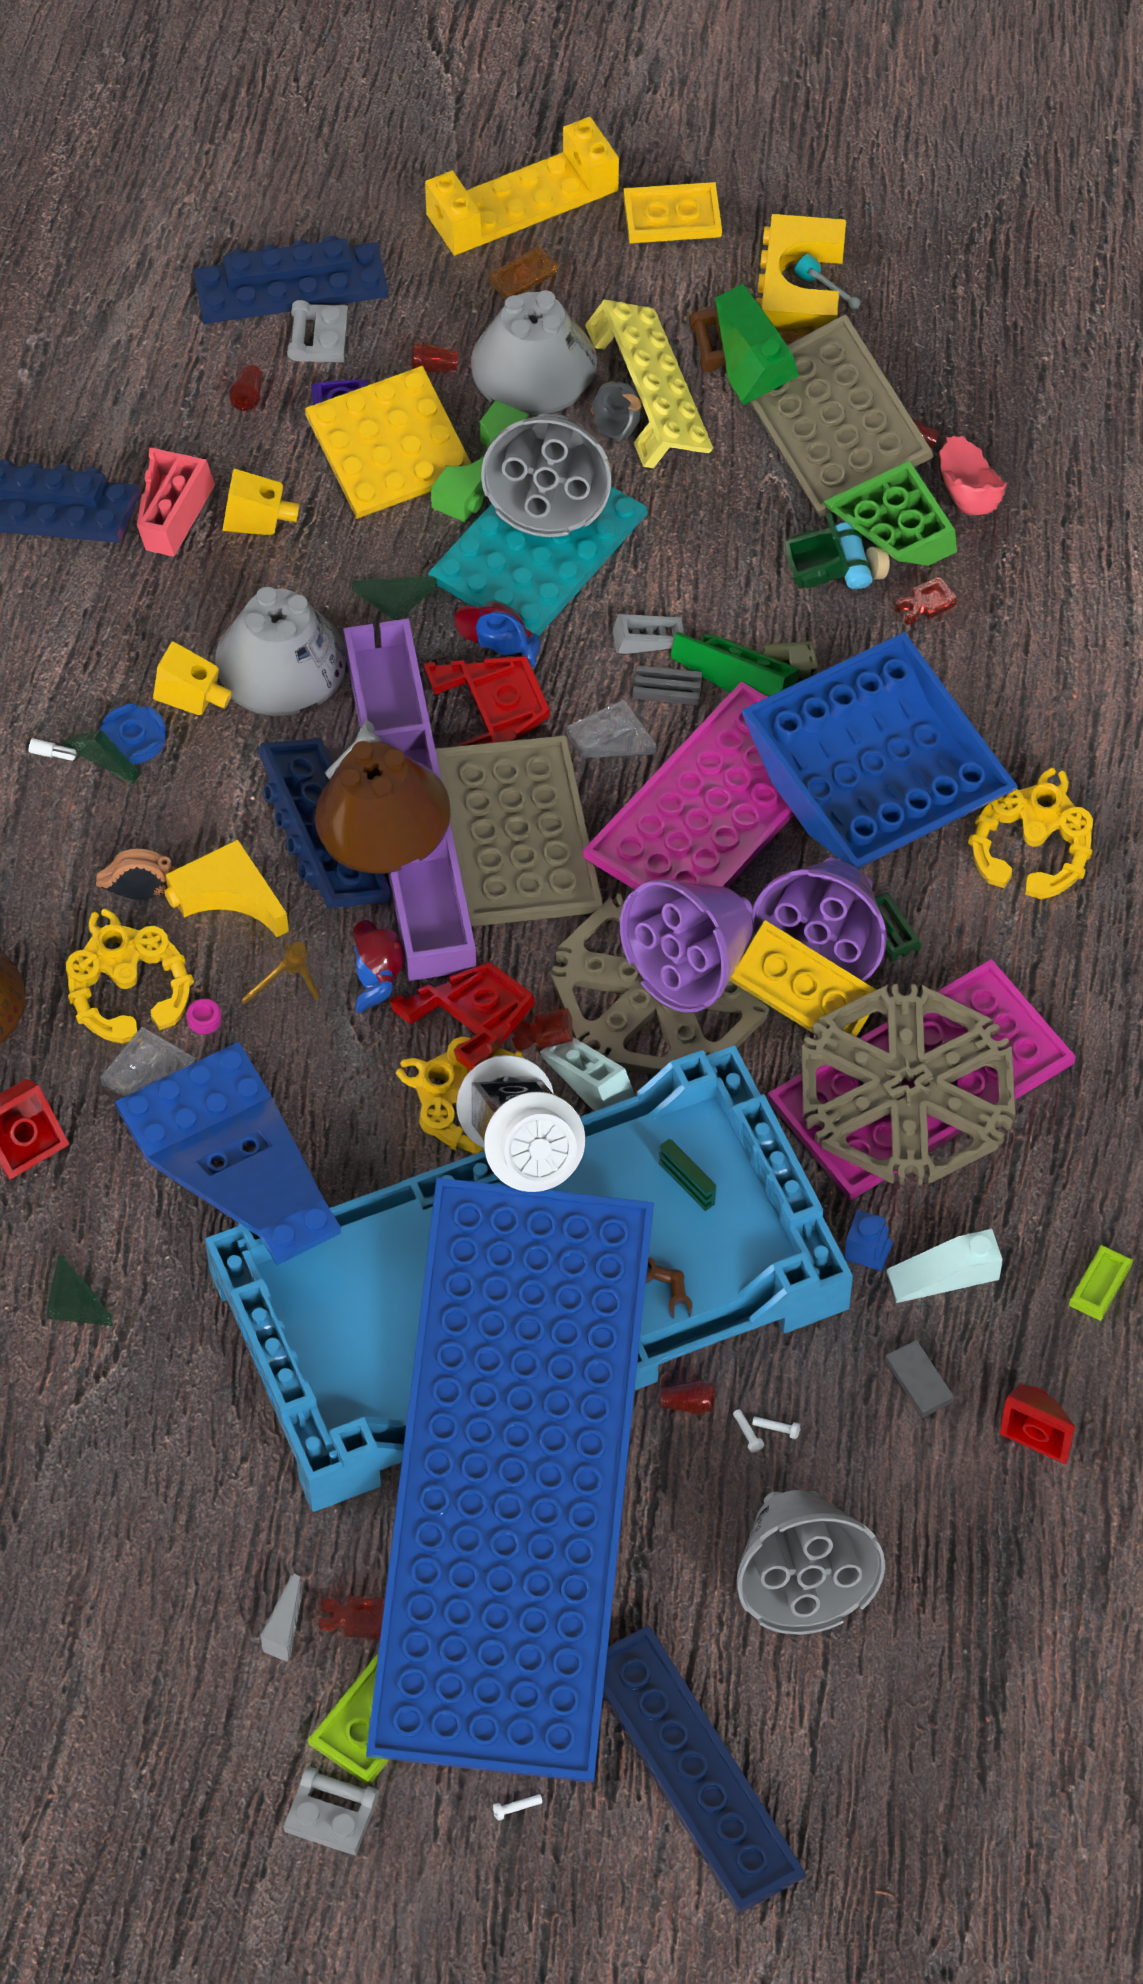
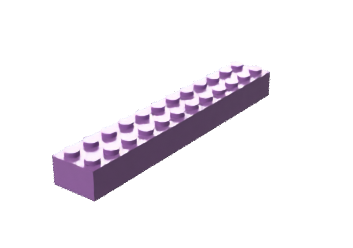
(426, 892)

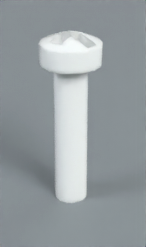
(792, 1429)
(755, 1444)
(500, 1811)

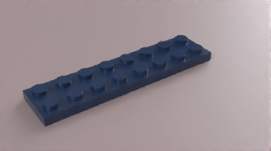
(697, 1772)

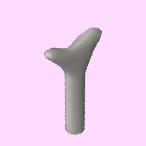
(365, 734)

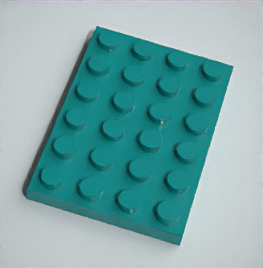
(529, 570)

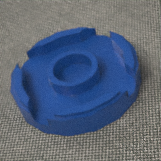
(135, 731)

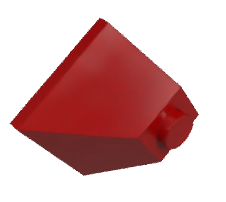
(27, 1128)
(1037, 1423)

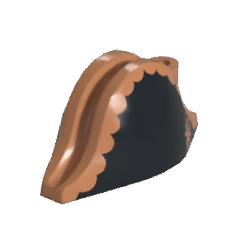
(136, 874)

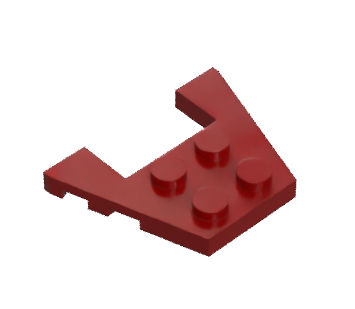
(502, 691)
(481, 1000)

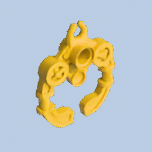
(1038, 822)
(120, 965)
(438, 1100)

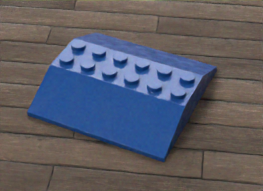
(874, 753)

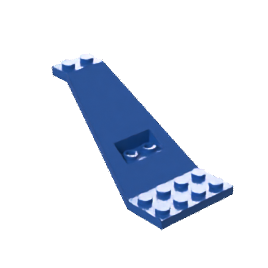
(210, 1117)

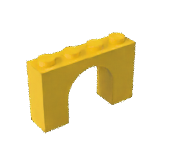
(787, 243)

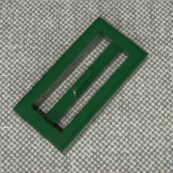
(901, 947)
(687, 1174)

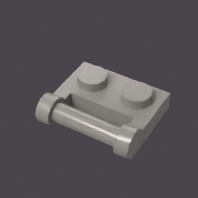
(329, 332)
(327, 1822)

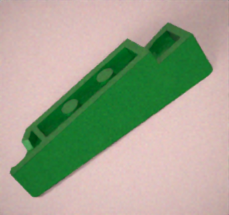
(730, 663)

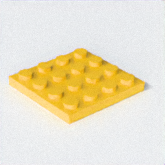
(386, 440)

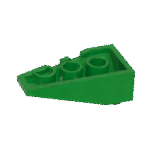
(752, 346)

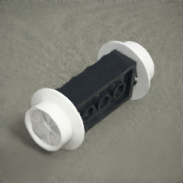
(524, 1128)

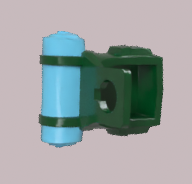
(829, 556)

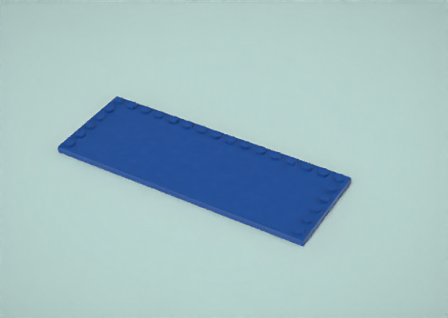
(512, 1482)

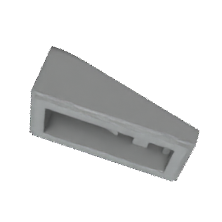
(636, 642)
(280, 1628)

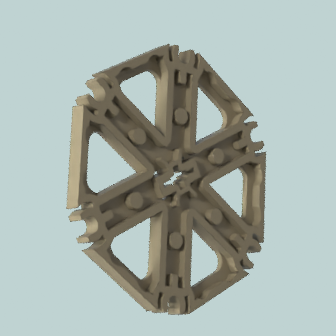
(636, 1005)
(907, 1059)

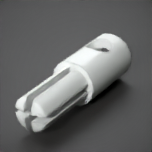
(51, 749)

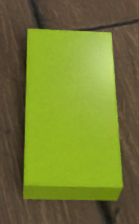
(1100, 1282)

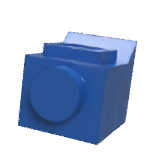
(868, 1241)

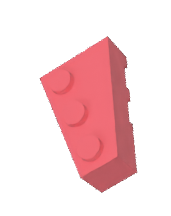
(172, 499)

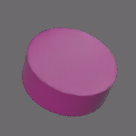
(204, 1016)

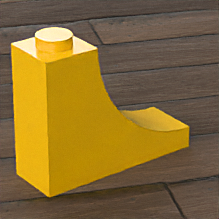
(225, 882)

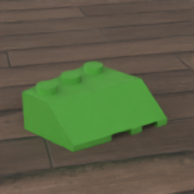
(898, 516)

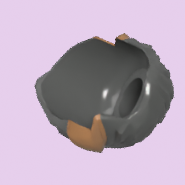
(616, 410)

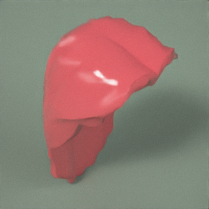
(969, 478)

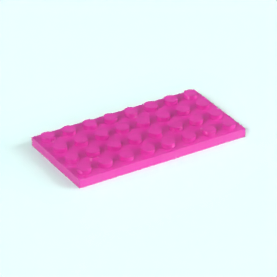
(700, 811)
(1035, 1053)

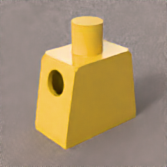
(256, 505)
(188, 681)

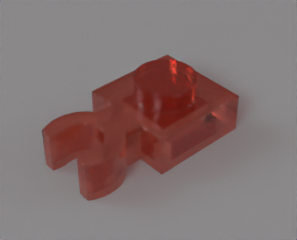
(928, 598)
(547, 1031)
(360, 1617)

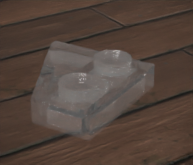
(611, 733)
(144, 1062)

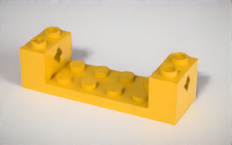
(527, 196)

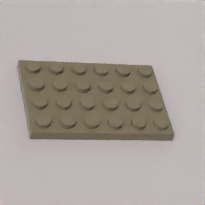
(838, 416)
(519, 830)

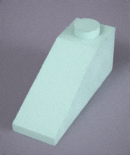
(589, 1074)
(947, 1267)

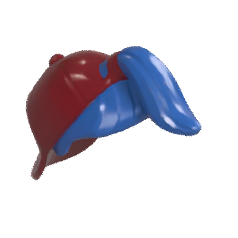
(497, 628)
(377, 962)

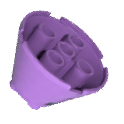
(828, 911)
(685, 940)

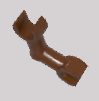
(676, 1280)

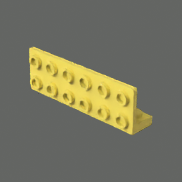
(656, 378)

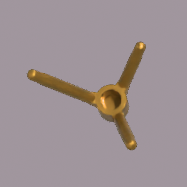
(293, 963)

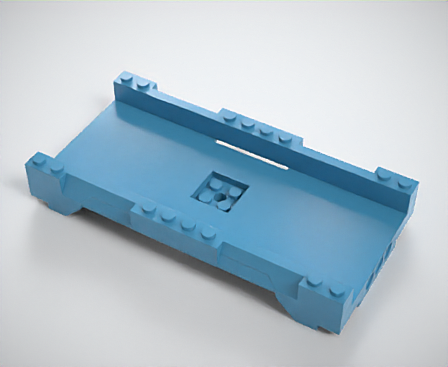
(343, 1317)

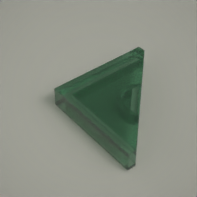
(396, 595)
(102, 751)
(73, 1299)

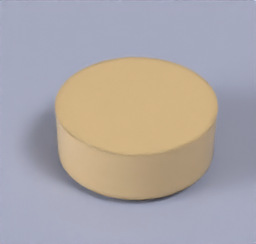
(879, 562)

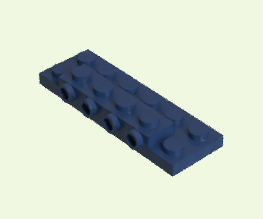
(276, 277)
(64, 502)
(294, 786)

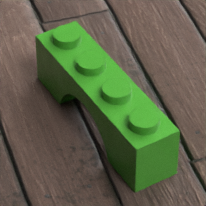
(460, 488)

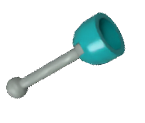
(810, 269)

